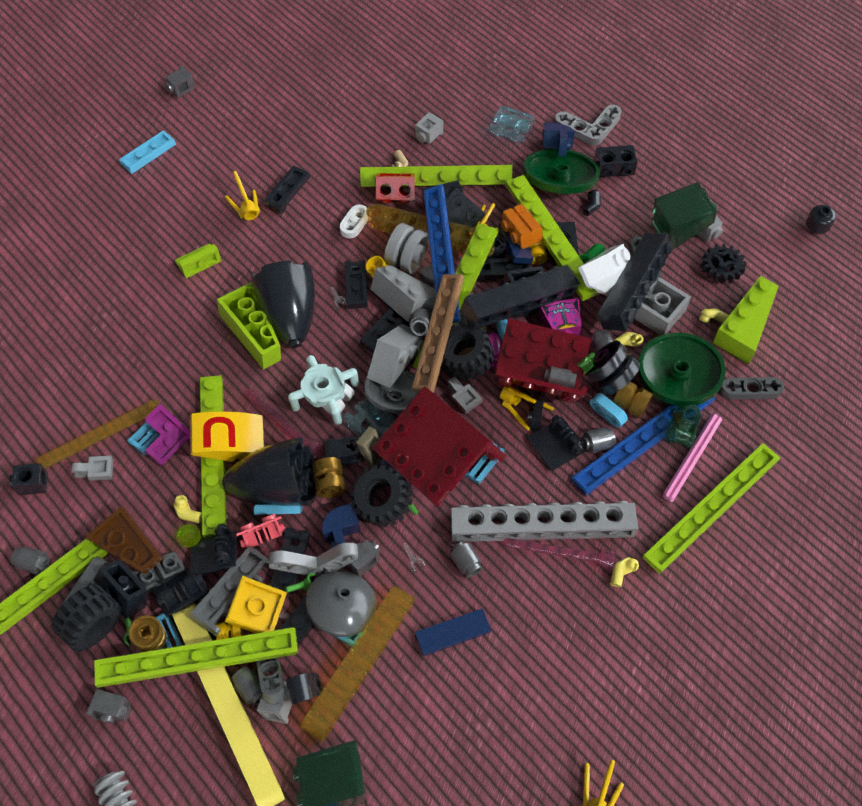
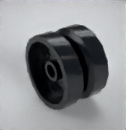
(613, 368)

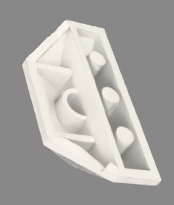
(605, 269)

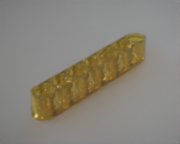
(388, 218)
(357, 664)

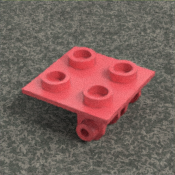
(247, 531)

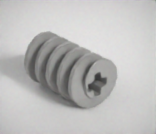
(111, 790)

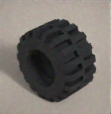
(475, 361)
(369, 484)
(86, 618)

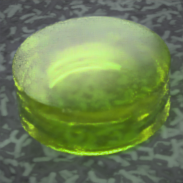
(188, 535)

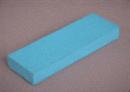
(147, 152)

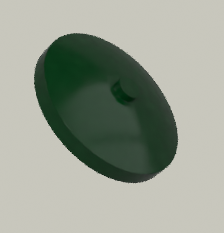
(561, 173)
(681, 369)

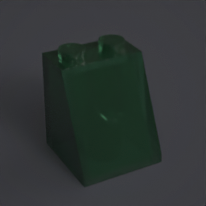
(683, 213)
(331, 777)

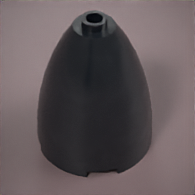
(287, 299)
(274, 475)

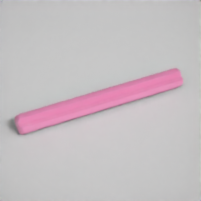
(691, 458)

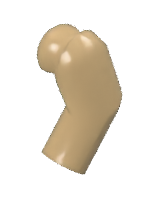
(401, 159)

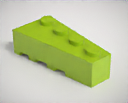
(746, 323)
(249, 324)

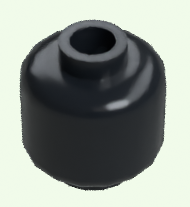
(821, 219)

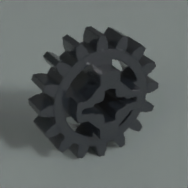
(723, 263)

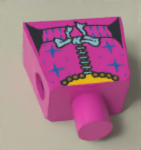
(562, 316)

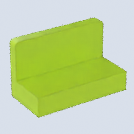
(198, 260)

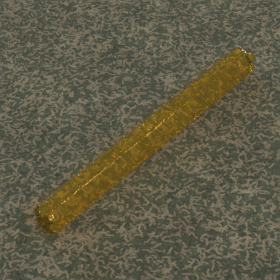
(97, 434)

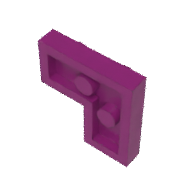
(170, 431)

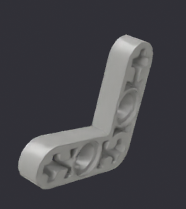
(590, 130)
(303, 564)

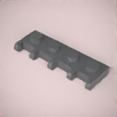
(220, 597)

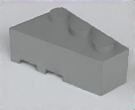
(402, 291)
(393, 354)

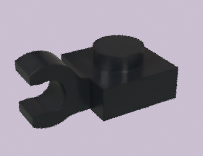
(535, 414)

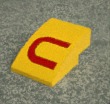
(225, 435)

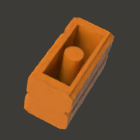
(521, 226)

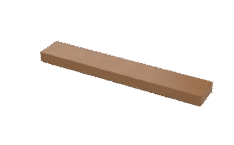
(438, 332)

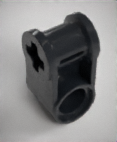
(343, 450)
(304, 687)

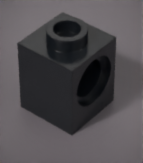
(35, 484)

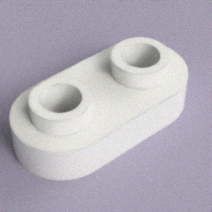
(351, 224)

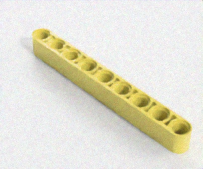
(233, 718)

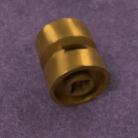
(633, 399)
(328, 477)
(147, 634)

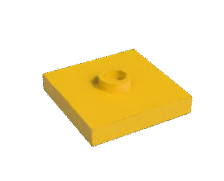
(255, 606)

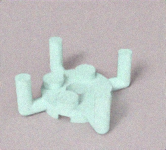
(327, 395)

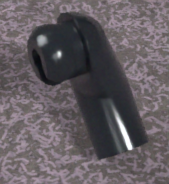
(595, 202)

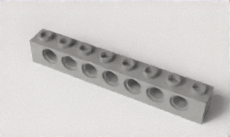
(578, 528)

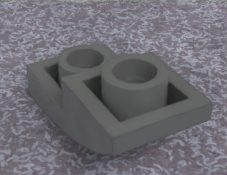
(162, 572)

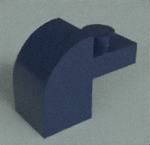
(558, 136)
(340, 523)

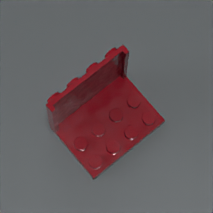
(531, 350)
(433, 446)

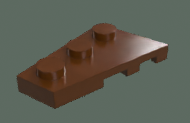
(125, 540)

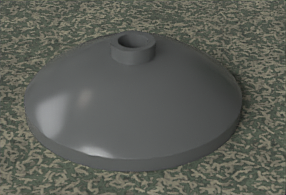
(394, 398)
(336, 613)

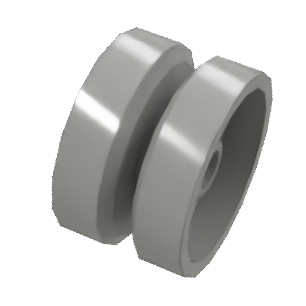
(406, 248)

